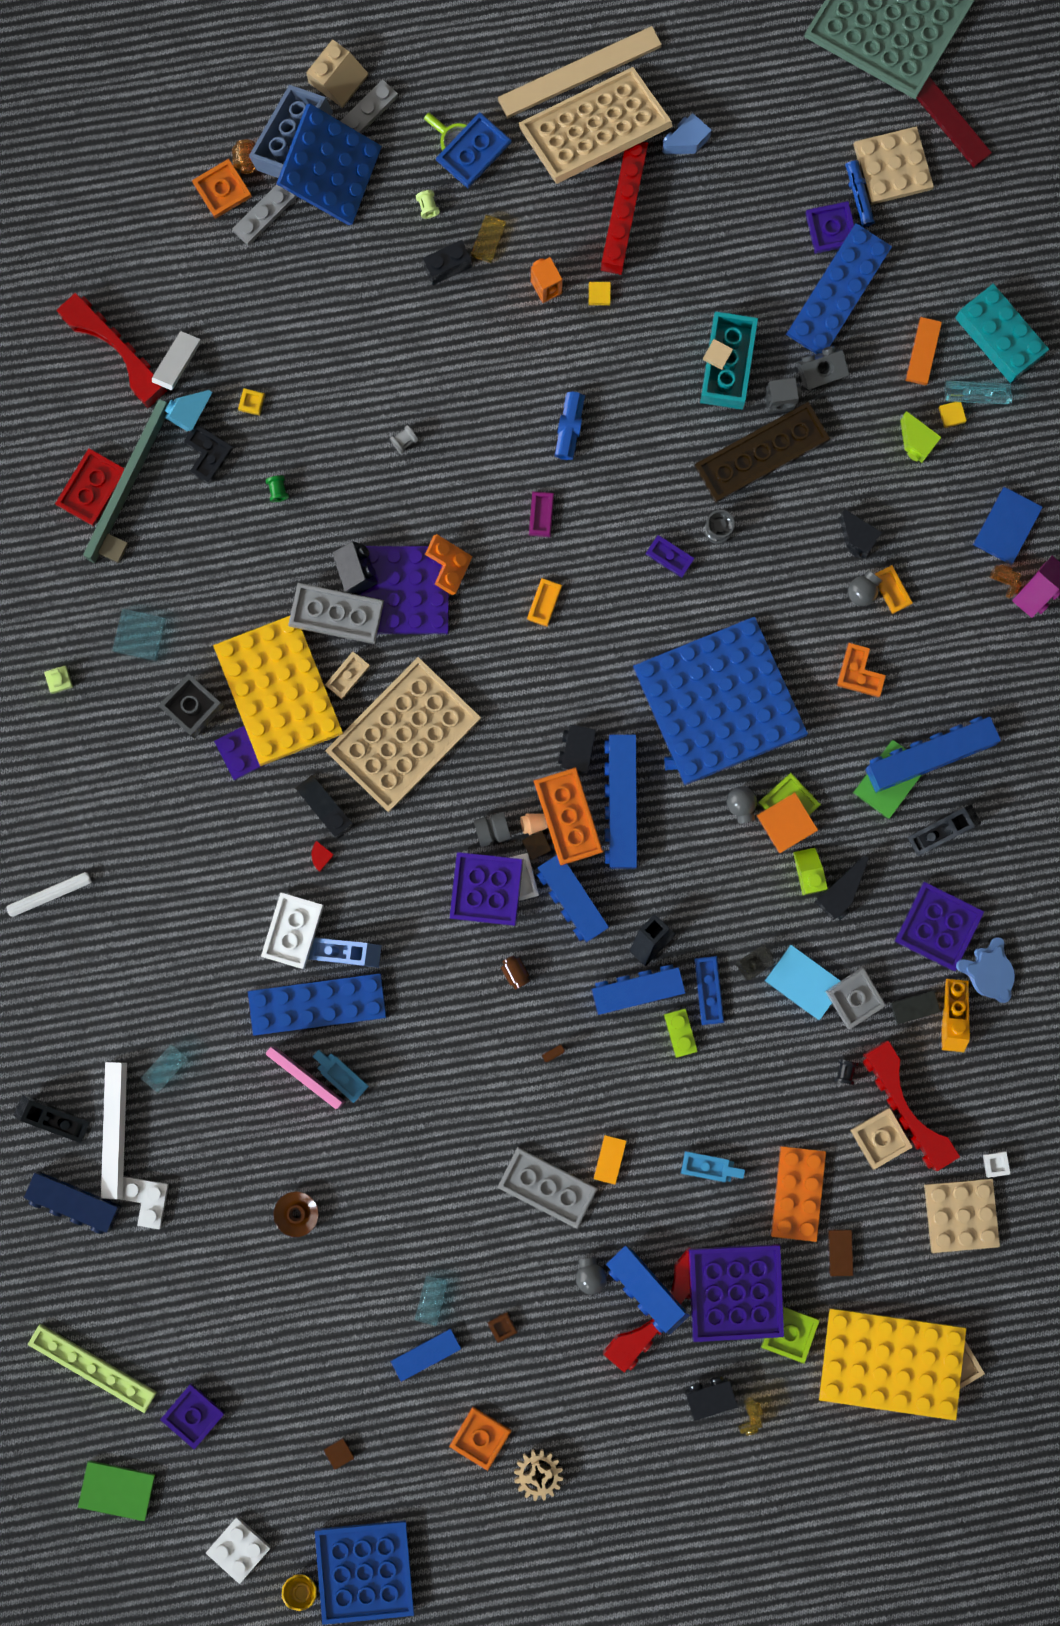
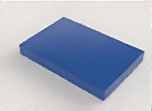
(473, 150)
(1007, 525)

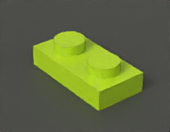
(680, 1033)

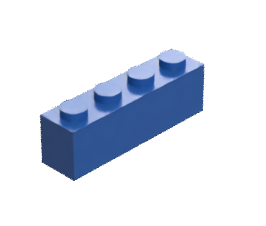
(573, 899)
(639, 990)
(647, 1290)

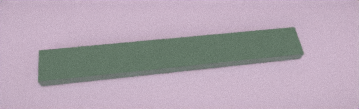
(126, 481)

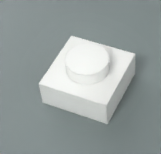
(996, 1164)

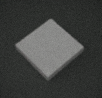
(855, 998)

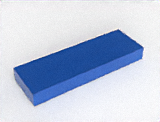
(709, 990)
(425, 1354)

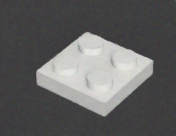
(238, 1550)

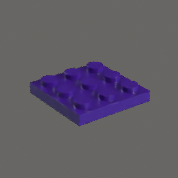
(486, 889)
(939, 926)

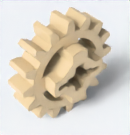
(528, 1477)

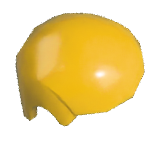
(299, 1592)

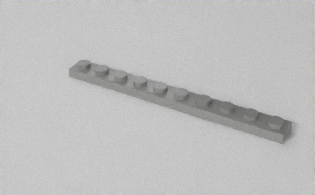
(279, 199)

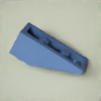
(345, 952)

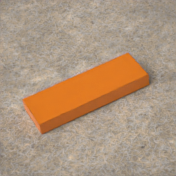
(923, 351)

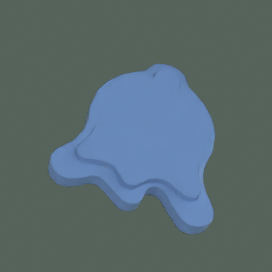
(990, 972)

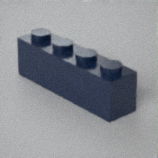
(72, 1202)

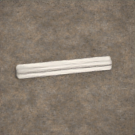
(48, 894)

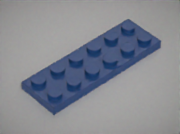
(839, 289)
(317, 1004)

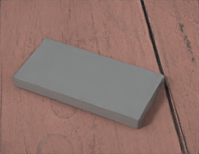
(336, 613)
(547, 1187)

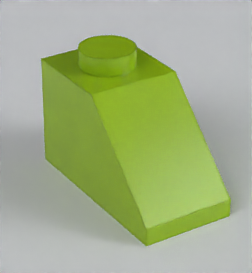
(917, 437)
(810, 871)

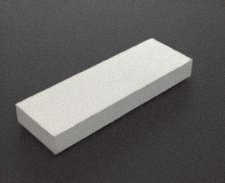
(176, 360)

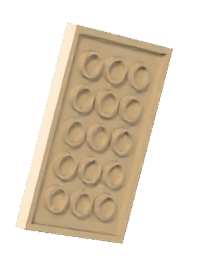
(595, 125)
(403, 734)

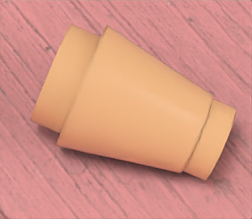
(533, 823)

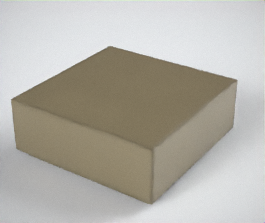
(113, 548)

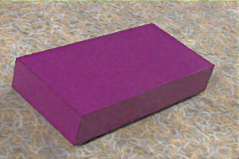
(541, 514)

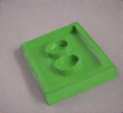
(889, 799)
(116, 1490)

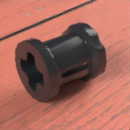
(842, 1070)

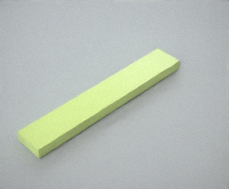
(92, 1368)

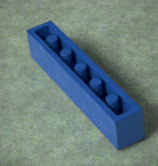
(932, 754)
(622, 802)

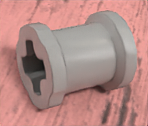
(403, 439)

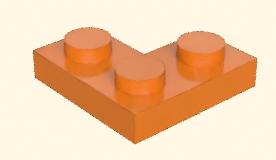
(453, 562)
(853, 672)

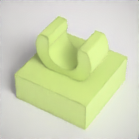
(58, 679)

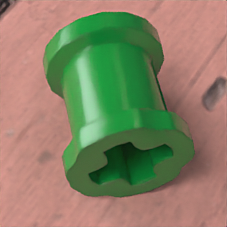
(277, 488)

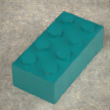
(1001, 333)
(730, 384)

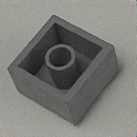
(191, 706)

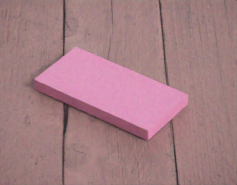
(305, 1077)

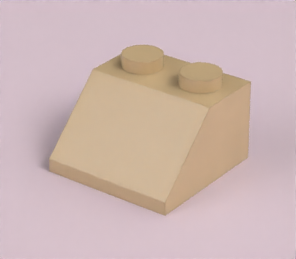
(336, 73)

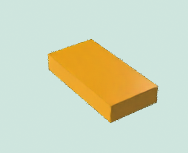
(893, 590)
(544, 602)
(609, 1159)

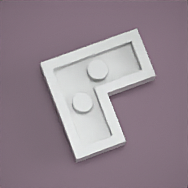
(152, 1198)

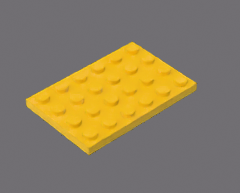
(277, 690)
(892, 1364)

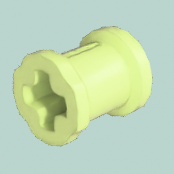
(427, 204)

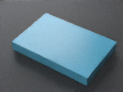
(802, 982)

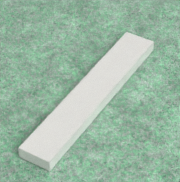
(114, 1130)

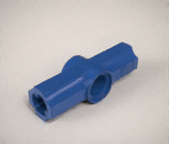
(569, 425)

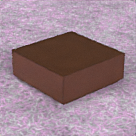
(553, 1053)
(502, 1327)
(339, 1453)

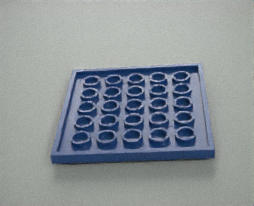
(719, 701)

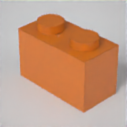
(546, 279)

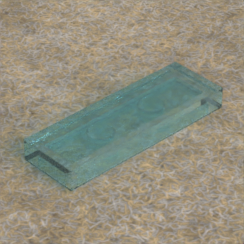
(978, 392)

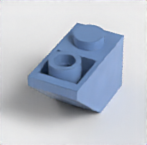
(688, 137)

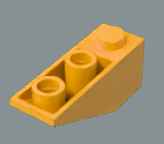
(955, 1016)

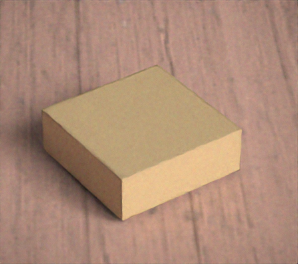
(717, 354)

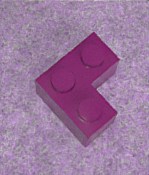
(1040, 589)

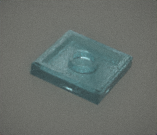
(139, 635)

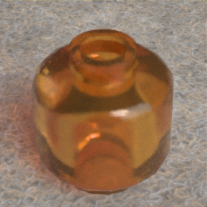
(241, 158)

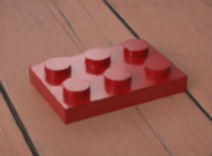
(90, 487)

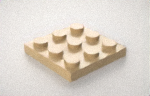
(893, 165)
(962, 1215)

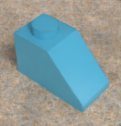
(187, 409)

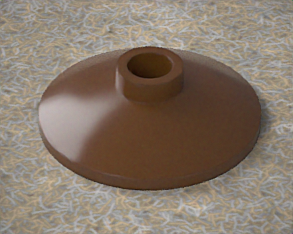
(284, 1216)

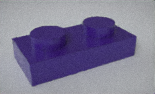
(669, 556)

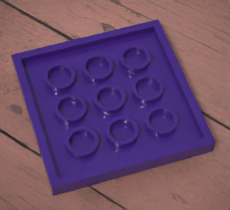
(408, 591)
(736, 1293)

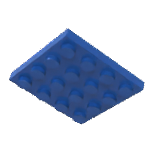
(329, 164)
(364, 1572)

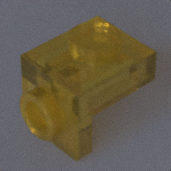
(754, 1411)

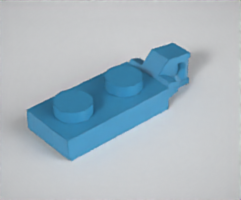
(340, 1076)
(710, 1167)

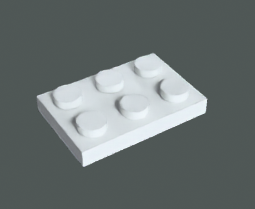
(292, 930)

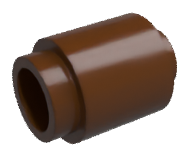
(515, 972)

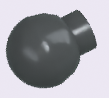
(864, 589)
(742, 803)
(591, 1276)

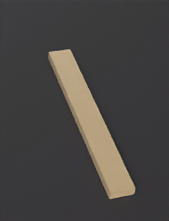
(579, 72)

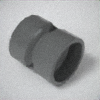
(719, 526)
(492, 829)

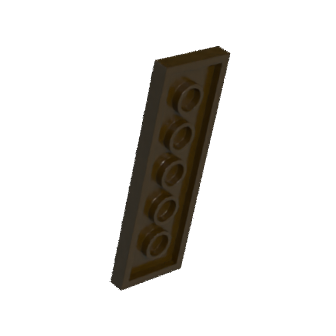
(762, 452)

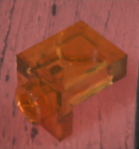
(1006, 575)

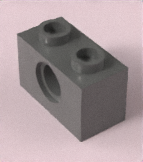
(835, 367)
(782, 395)

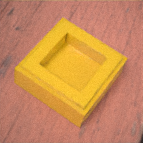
(599, 293)
(251, 401)
(952, 414)

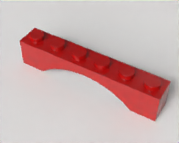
(624, 208)
(82, 319)
(885, 1065)
(627, 1346)

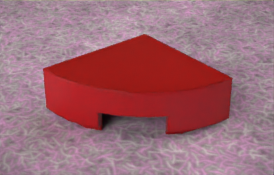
(320, 856)

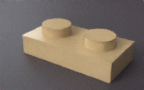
(347, 675)

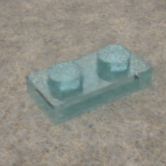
(164, 1068)
(431, 1300)

